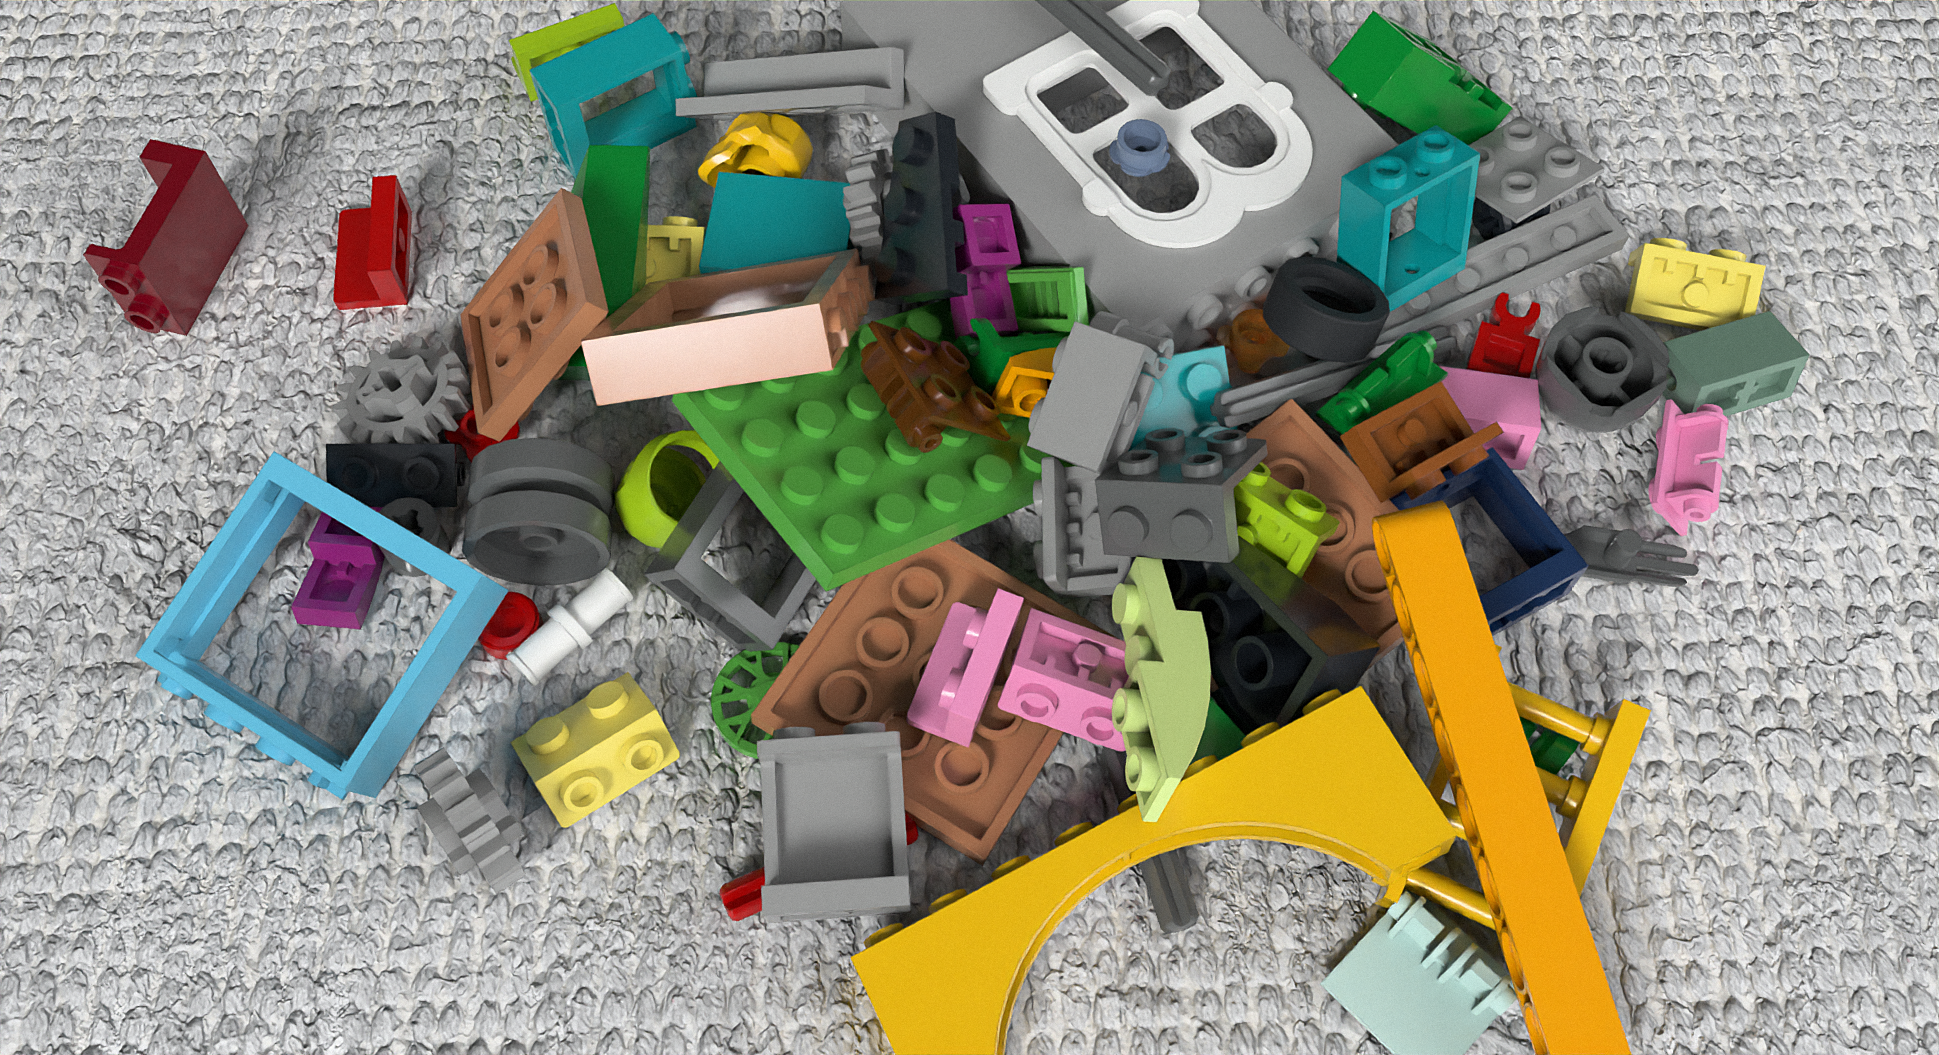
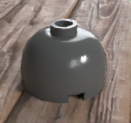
(1601, 370)

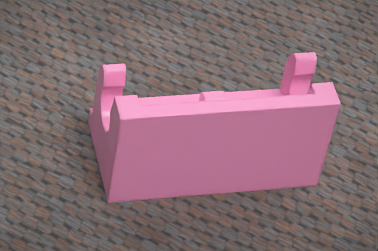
(1499, 398)

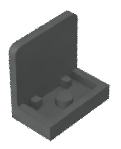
(1176, 495)

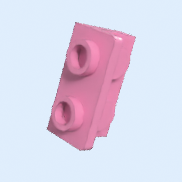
(964, 668)
(1066, 678)

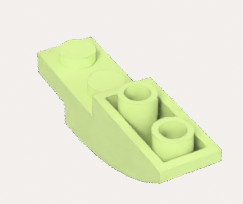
(1167, 687)

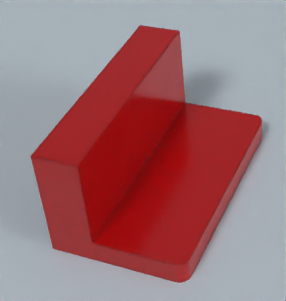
(374, 250)

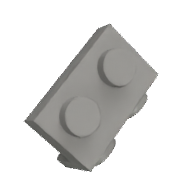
(1072, 545)

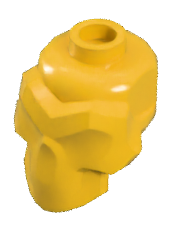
(759, 146)

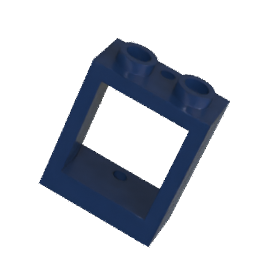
(1544, 548)

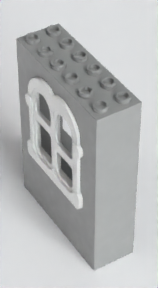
(1171, 274)

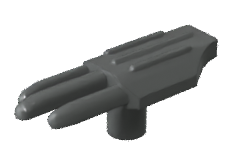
(1614, 557)

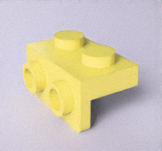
(596, 749)

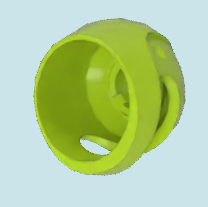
(660, 486)

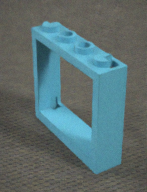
(228, 571)

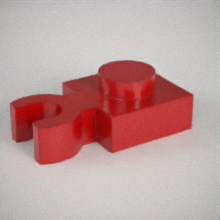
(1505, 342)

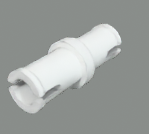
(569, 627)

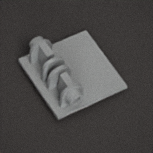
(1527, 169)

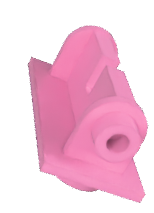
(1682, 485)

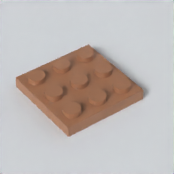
(532, 315)

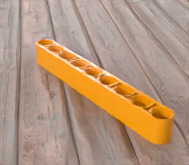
(1496, 787)

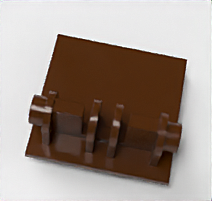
(927, 387)

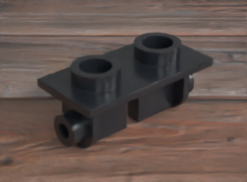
(394, 471)

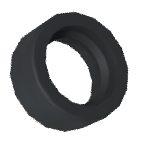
(1325, 309)

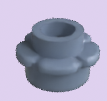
(1140, 148)

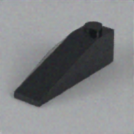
(1269, 636)

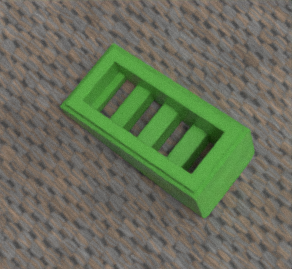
(1048, 297)

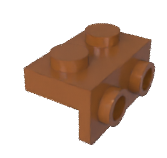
(1414, 442)

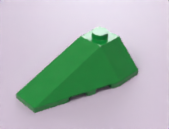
(616, 203)

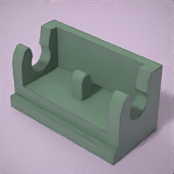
(1735, 365)

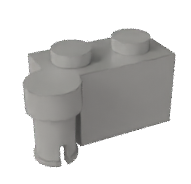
(1097, 392)

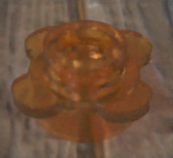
(1251, 326)

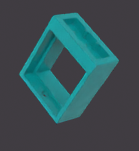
(603, 66)
(1445, 179)

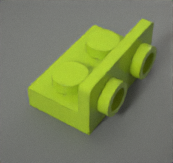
(557, 39)
(1281, 520)

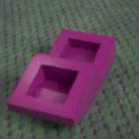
(985, 257)
(340, 577)

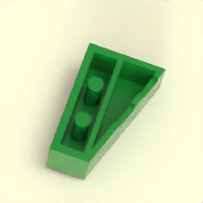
(1415, 82)

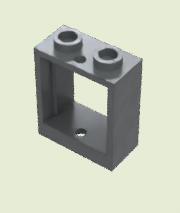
(706, 592)

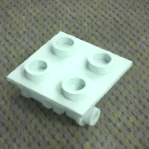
(1421, 982)

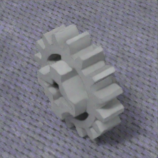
(865, 201)
(404, 395)
(470, 820)

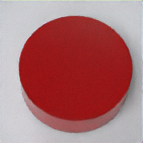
(510, 625)

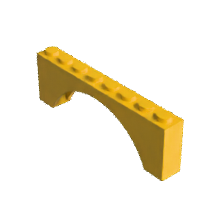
(1317, 784)

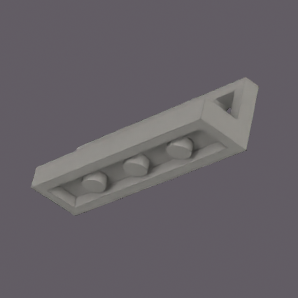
(800, 85)

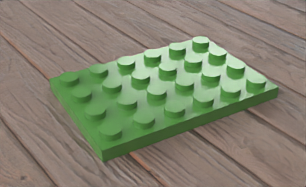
(841, 476)

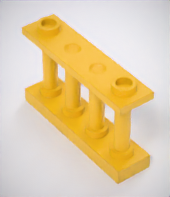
(1582, 801)

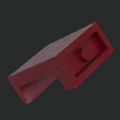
(177, 244)

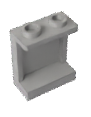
(833, 824)

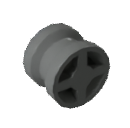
(414, 514)

